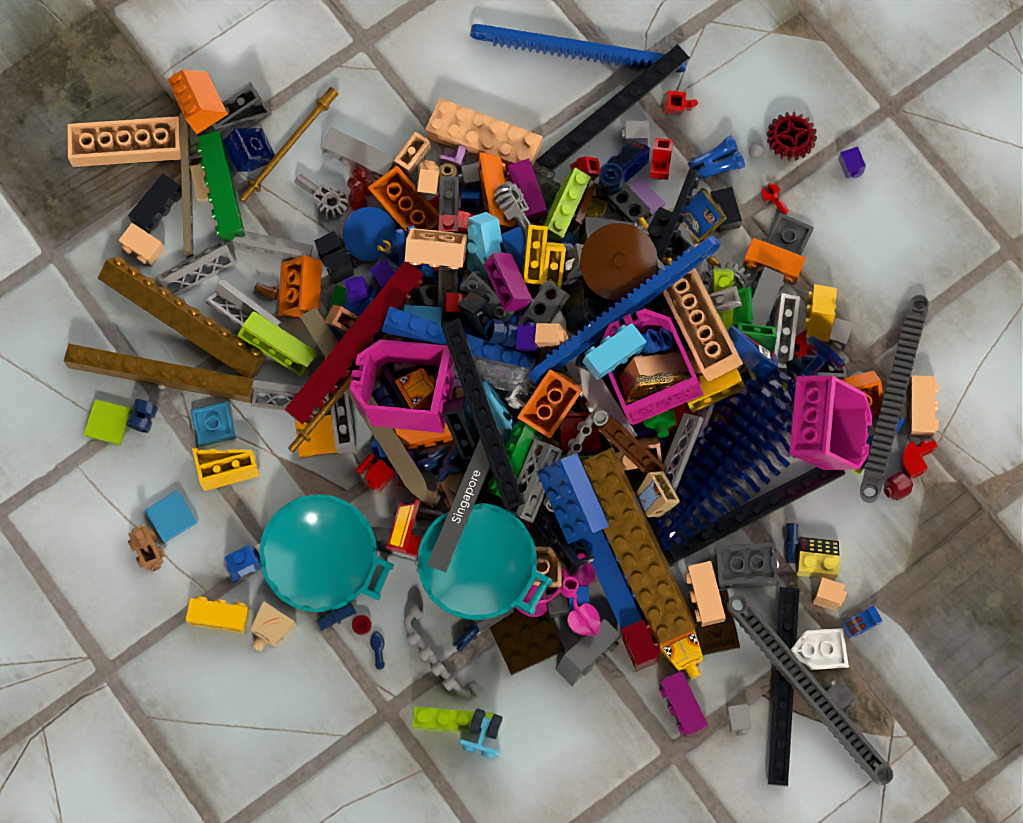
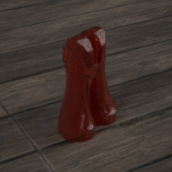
(358, 189)

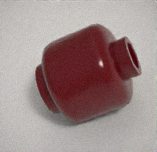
(898, 486)

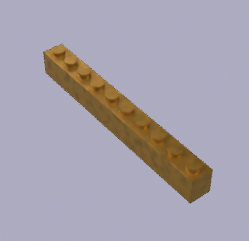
(182, 317)
(159, 373)

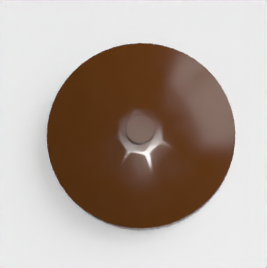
(617, 260)

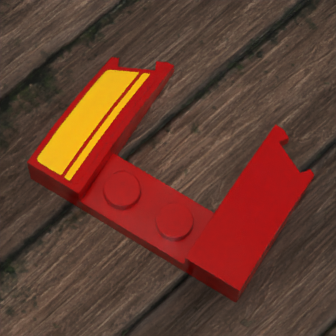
(401, 538)

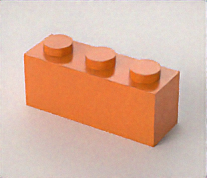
(774, 258)

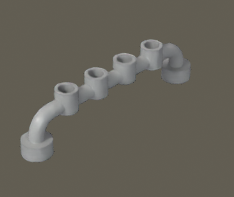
(600, 418)
(437, 667)

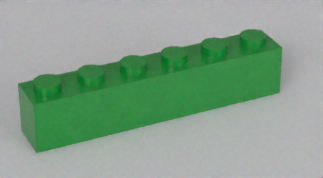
(221, 186)

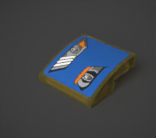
(703, 215)

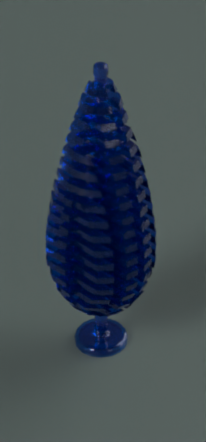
(743, 446)

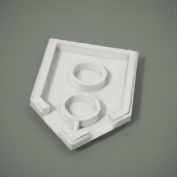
(822, 649)

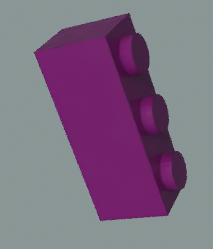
(524, 177)
(507, 282)
(682, 704)

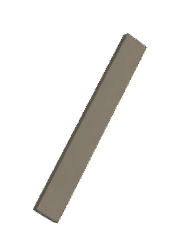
(186, 187)

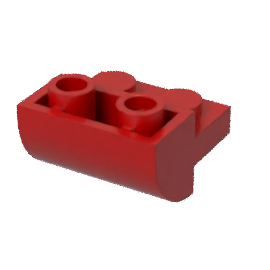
(569, 430)

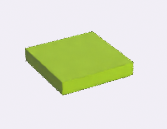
(107, 422)

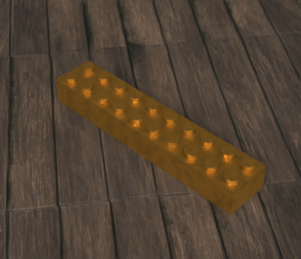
(638, 549)

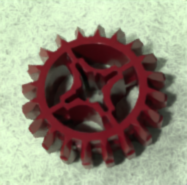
(804, 131)

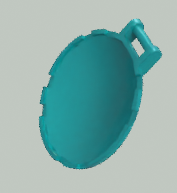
(320, 554)
(489, 568)

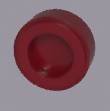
(361, 625)

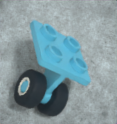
(488, 725)

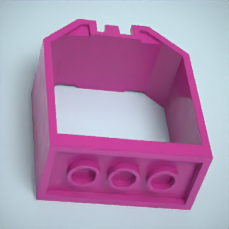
(410, 353)
(663, 399)
(815, 430)

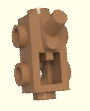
(143, 542)

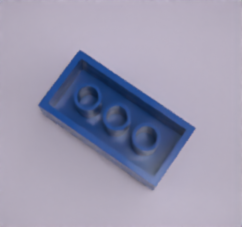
(572, 498)

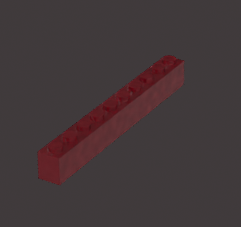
(354, 341)

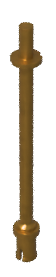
(322, 104)
(304, 434)

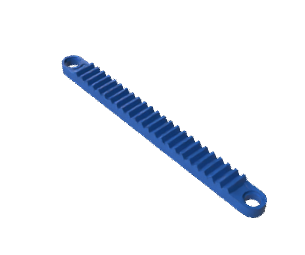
(567, 47)
(628, 306)

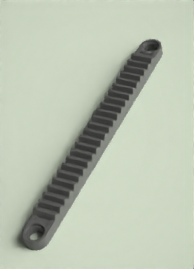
(894, 399)
(810, 690)

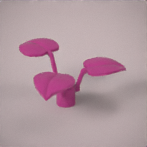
(583, 619)

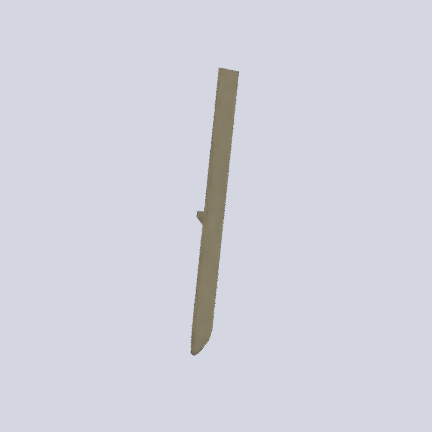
(385, 436)

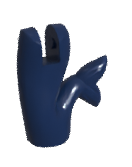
(435, 455)

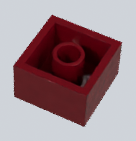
(640, 645)

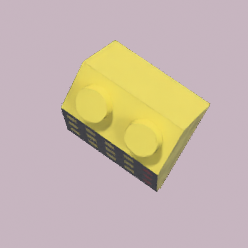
(818, 558)

